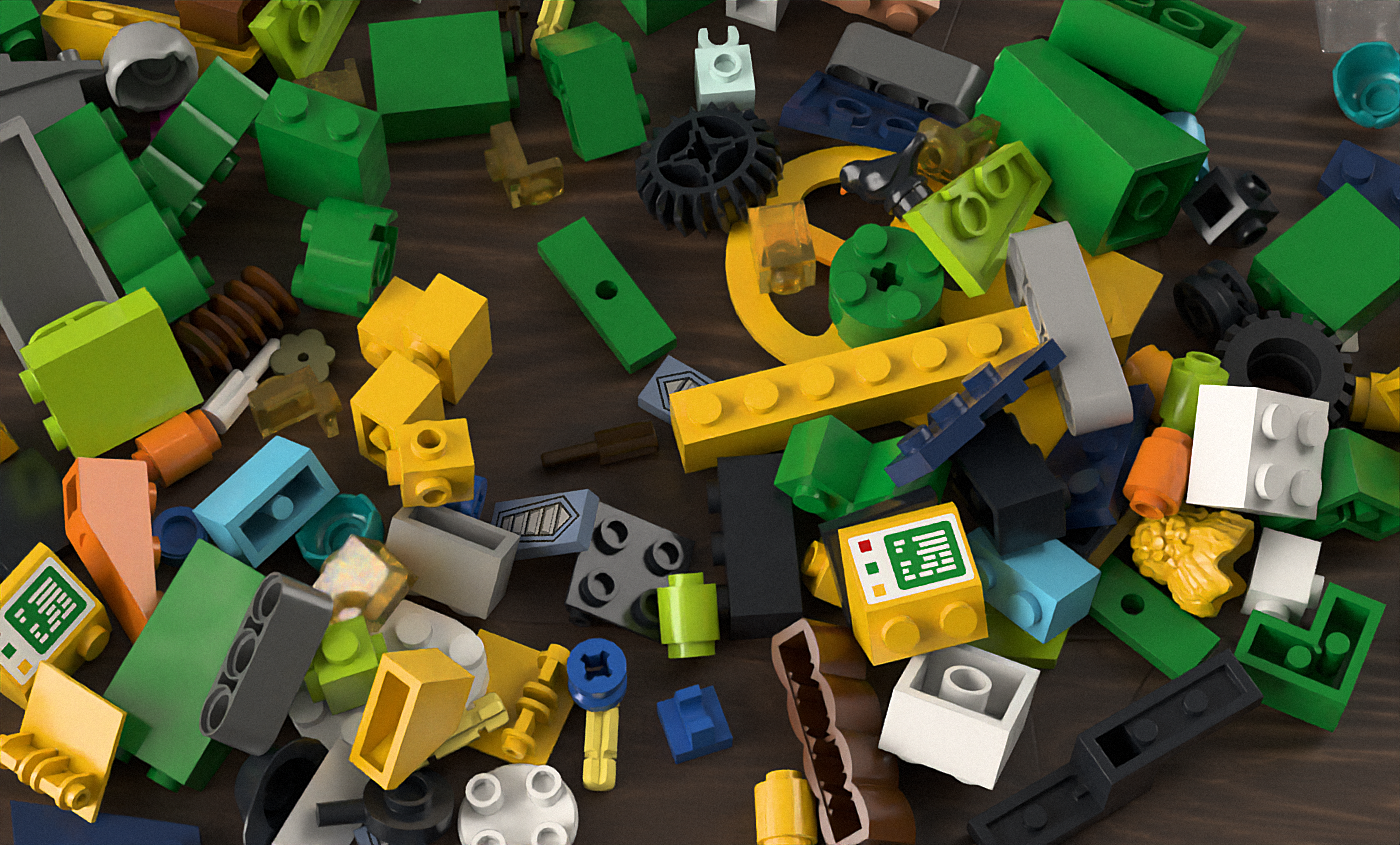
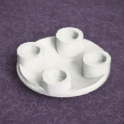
(518, 808)

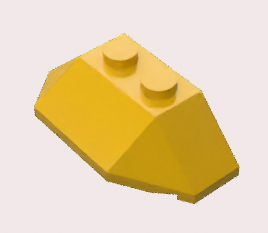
(93, 24)

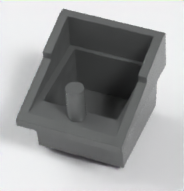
(50, 89)

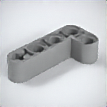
(1053, 282)

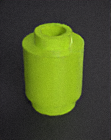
(1182, 389)
(688, 616)

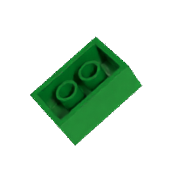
(1151, 45)

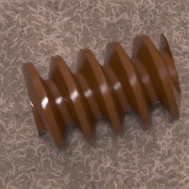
(232, 319)

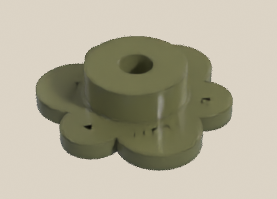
(307, 346)

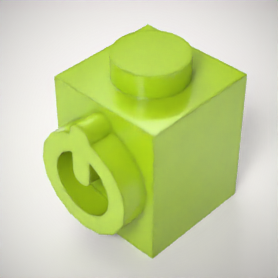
(345, 665)

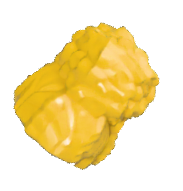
(1194, 555)

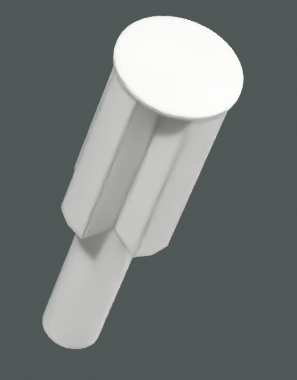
(231, 395)

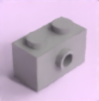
(454, 557)

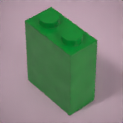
(442, 76)
(321, 147)
(1332, 265)

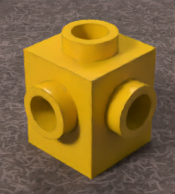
(432, 463)

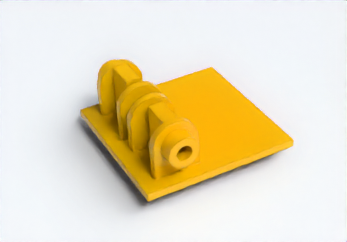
(534, 695)
(65, 742)

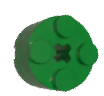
(346, 255)
(884, 286)

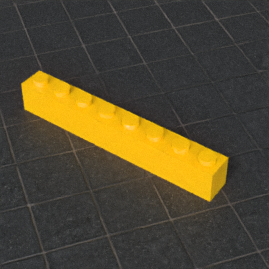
(859, 384)

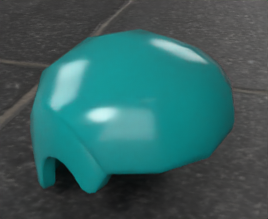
(1369, 84)
(335, 523)

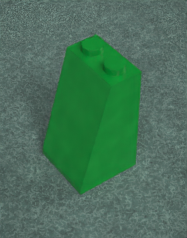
(1109, 155)
(176, 665)

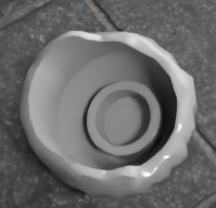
(149, 66)

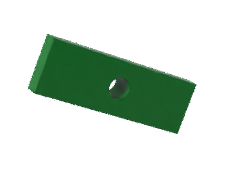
(592, 272)
(1160, 630)

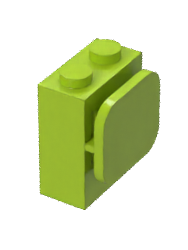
(107, 374)

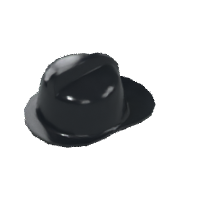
(273, 784)

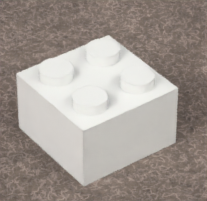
(1258, 451)
(959, 712)

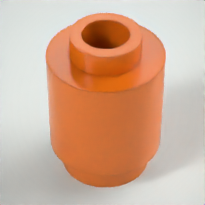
(177, 447)
(1160, 474)

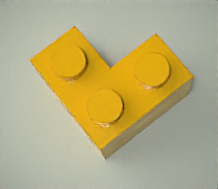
(439, 326)

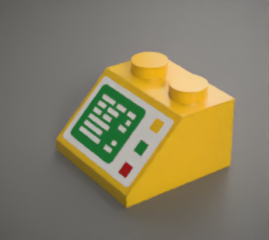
(912, 584)
(46, 618)

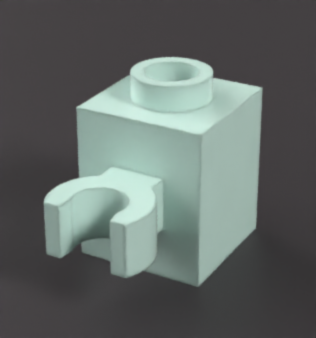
(723, 72)

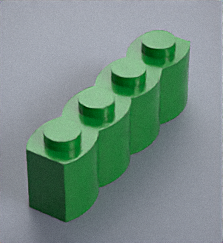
(201, 140)
(120, 212)

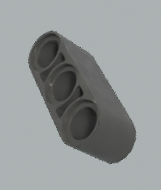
(908, 72)
(266, 664)

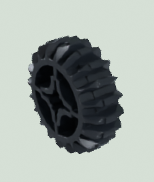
(676, 177)

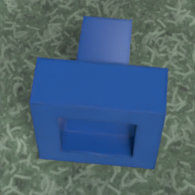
(694, 723)

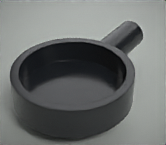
(409, 815)

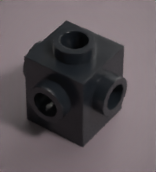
(1230, 207)

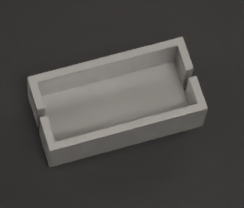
(43, 250)

